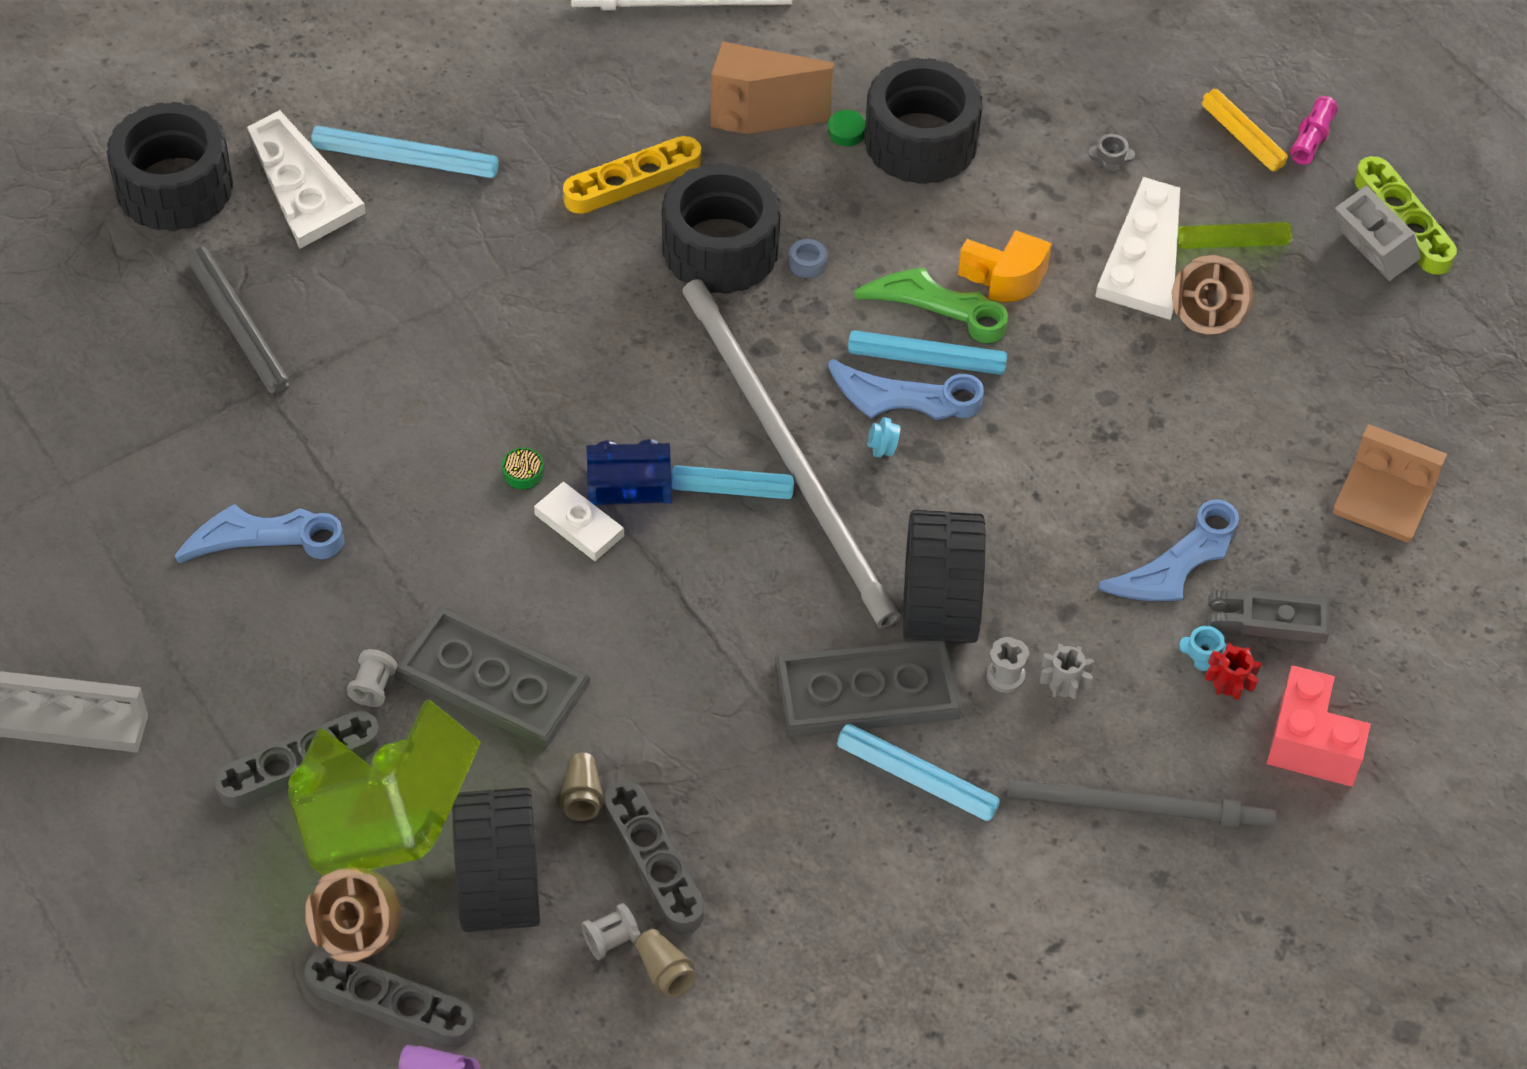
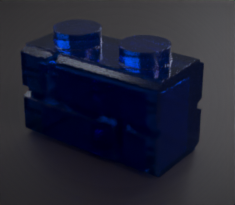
(629, 473)

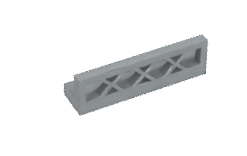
(68, 720)

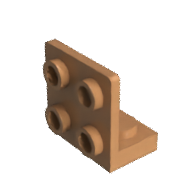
(1390, 483)

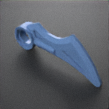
(878, 394)
(239, 529)
(1166, 575)

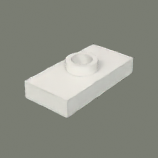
(579, 521)

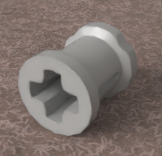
(1007, 664)
(371, 678)
(610, 931)

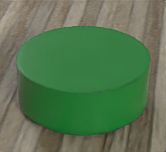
(846, 128)

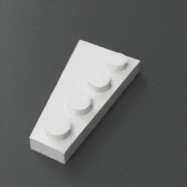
(304, 183)
(1144, 255)

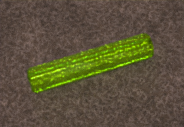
(1234, 235)

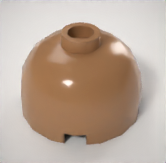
(1213, 295)
(353, 913)

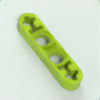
(1411, 212)

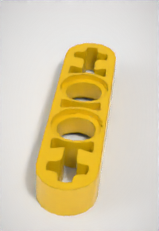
(665, 155)

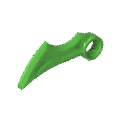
(919, 290)

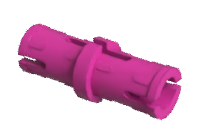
(1313, 130)

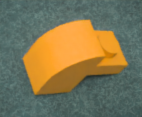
(1009, 273)

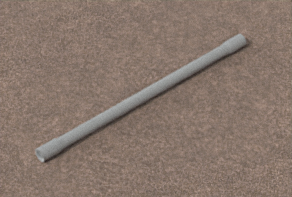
(872, 592)

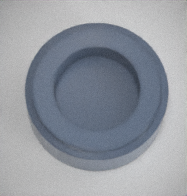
(807, 258)

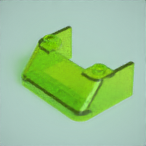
(383, 811)

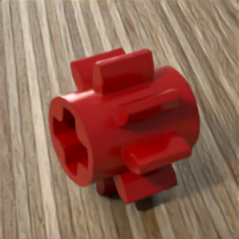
(1233, 671)

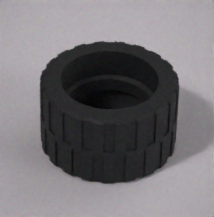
(925, 88)
(162, 134)
(721, 193)
(944, 576)
(495, 859)

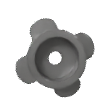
(1111, 152)

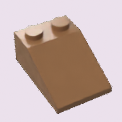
(768, 90)

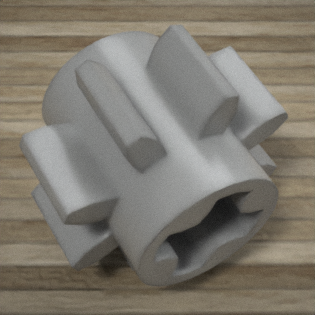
(1066, 671)

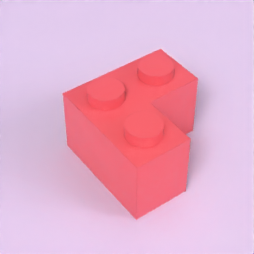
(1310, 737)

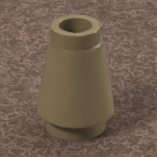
(581, 790)
(665, 964)

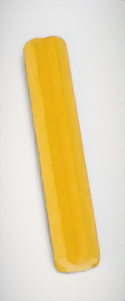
(1244, 130)

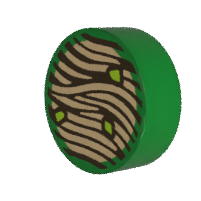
(523, 468)

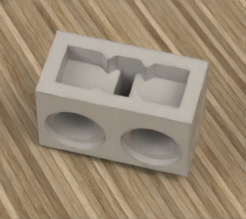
(1378, 233)

